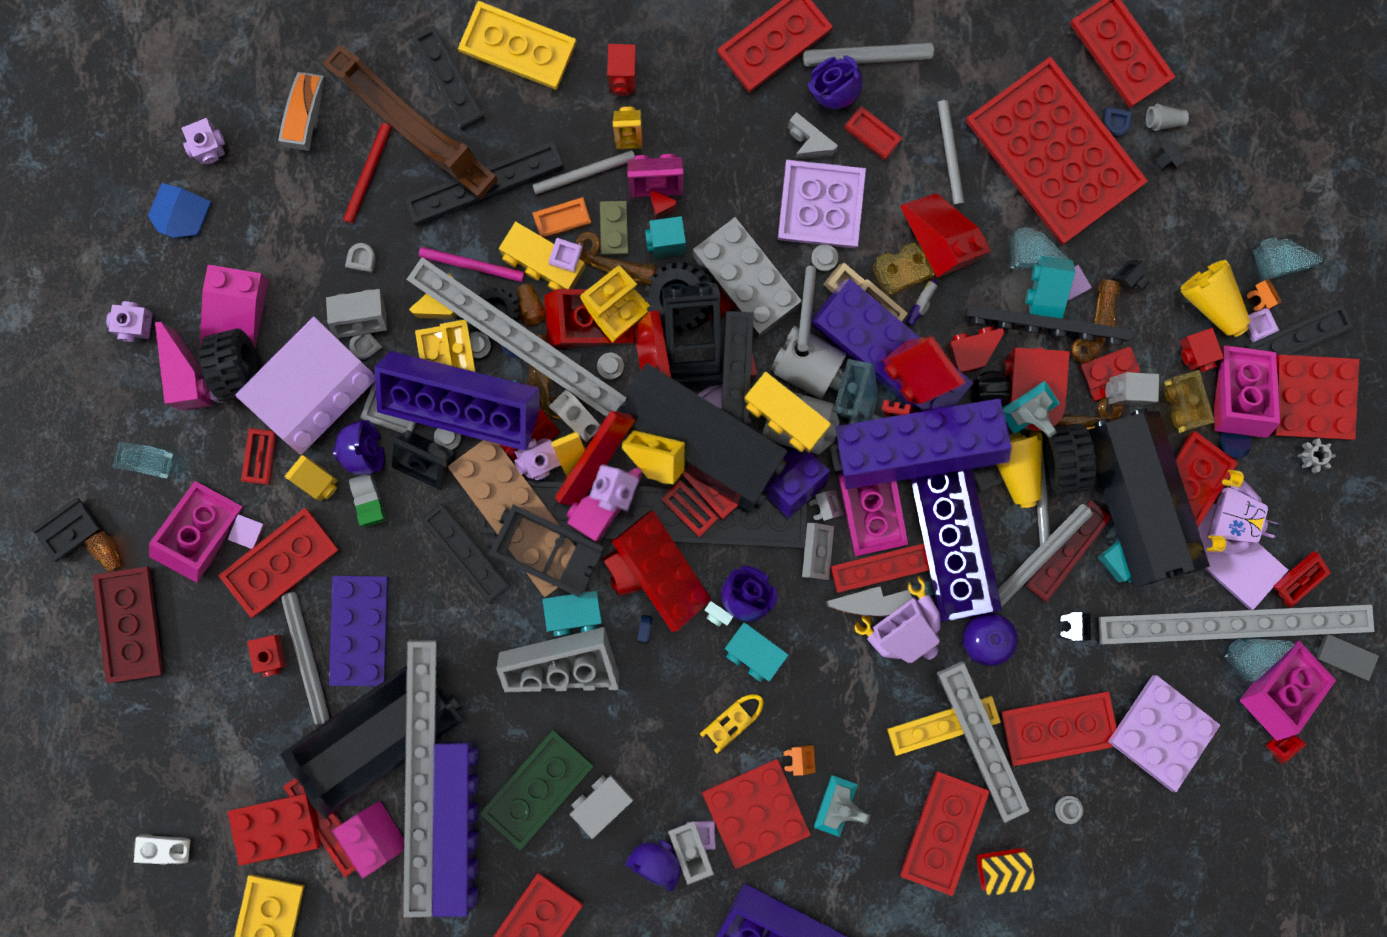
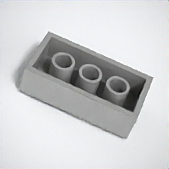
(746, 276)

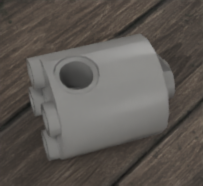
(810, 369)
(823, 408)

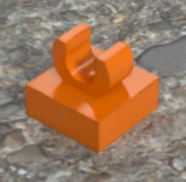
(1267, 293)
(803, 760)

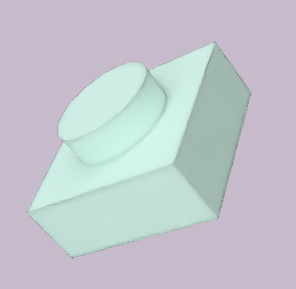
(717, 614)

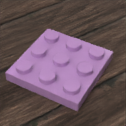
(821, 204)
(1164, 733)

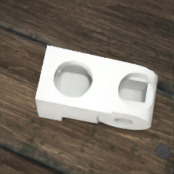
(575, 415)
(161, 849)

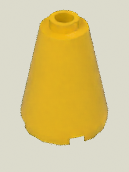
(1218, 298)
(1024, 470)

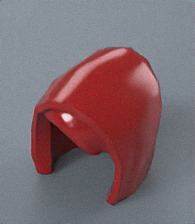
(622, 578)

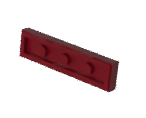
(1057, 568)

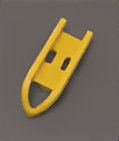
(738, 718)

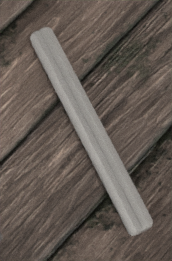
(872, 53)
(1044, 552)
(305, 658)

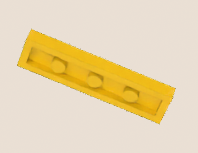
(933, 728)

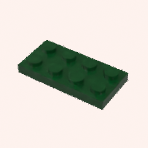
(536, 789)

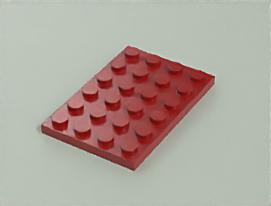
(1056, 150)

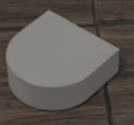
(361, 258)
(364, 346)

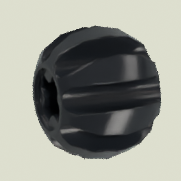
(991, 386)

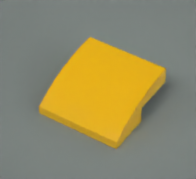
(615, 303)
(447, 345)

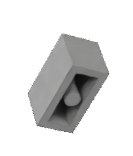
(356, 313)
(1133, 389)
(601, 806)

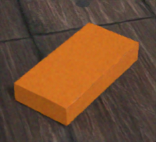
(562, 218)

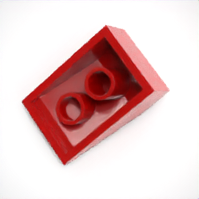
(944, 234)
(572, 325)
(922, 370)

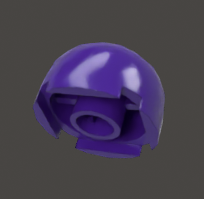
(836, 82)
(358, 448)
(748, 594)
(989, 639)
(656, 864)

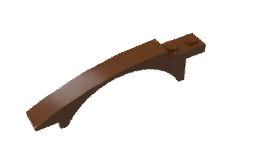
(439, 148)

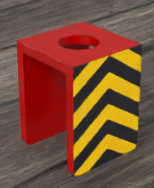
(1005, 871)

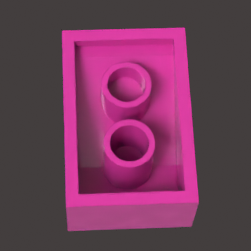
(655, 174)
(232, 301)
(180, 372)
(1247, 392)
(874, 517)
(590, 518)
(194, 531)
(1288, 692)

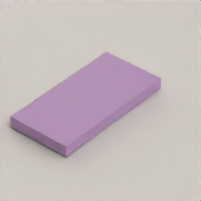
(1244, 574)

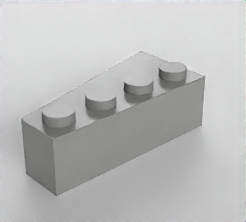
(560, 663)

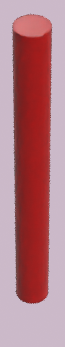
(367, 173)

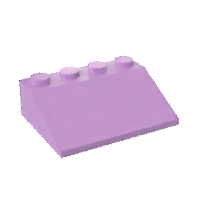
(306, 386)

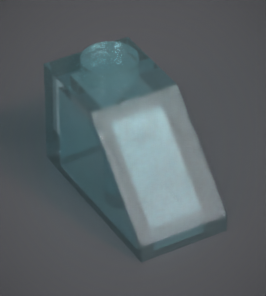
(1028, 247)
(1283, 258)
(857, 392)
(143, 459)
(1256, 656)

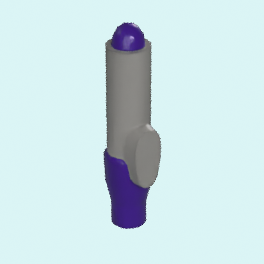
(922, 303)

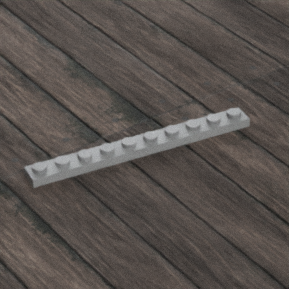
(515, 337)
(1236, 624)
(419, 778)

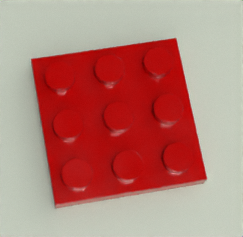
(1317, 397)
(756, 813)

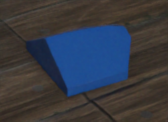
(178, 212)

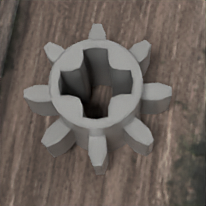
(1319, 449)

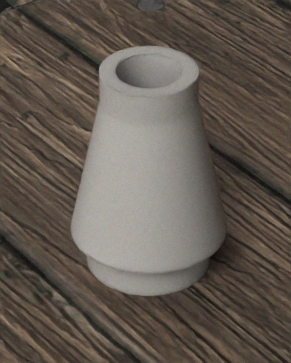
(1165, 117)

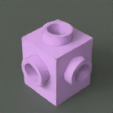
(203, 141)
(129, 321)
(537, 459)
(613, 488)

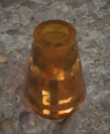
(530, 306)
(103, 551)

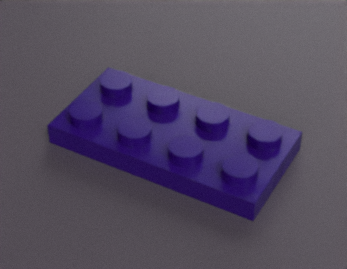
(358, 630)

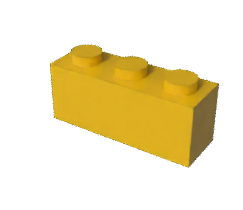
(533, 254)
(786, 413)

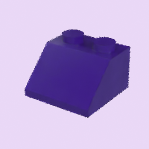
(797, 482)

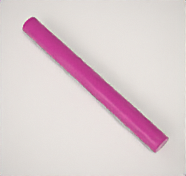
(471, 264)

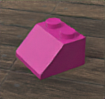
(370, 839)

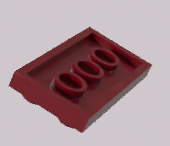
(127, 624)

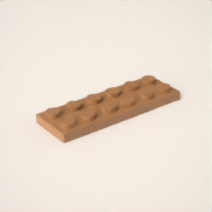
(496, 485)

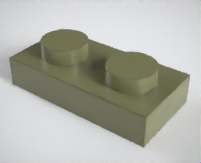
(614, 228)

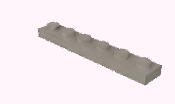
(983, 741)

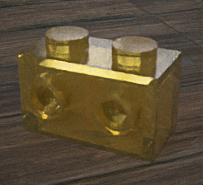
(902, 269)
(1188, 401)

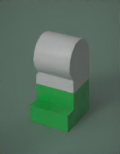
(367, 500)

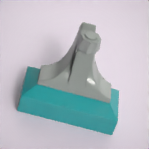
(1032, 409)
(838, 807)

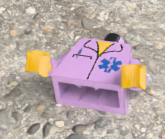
(1238, 517)
(908, 630)

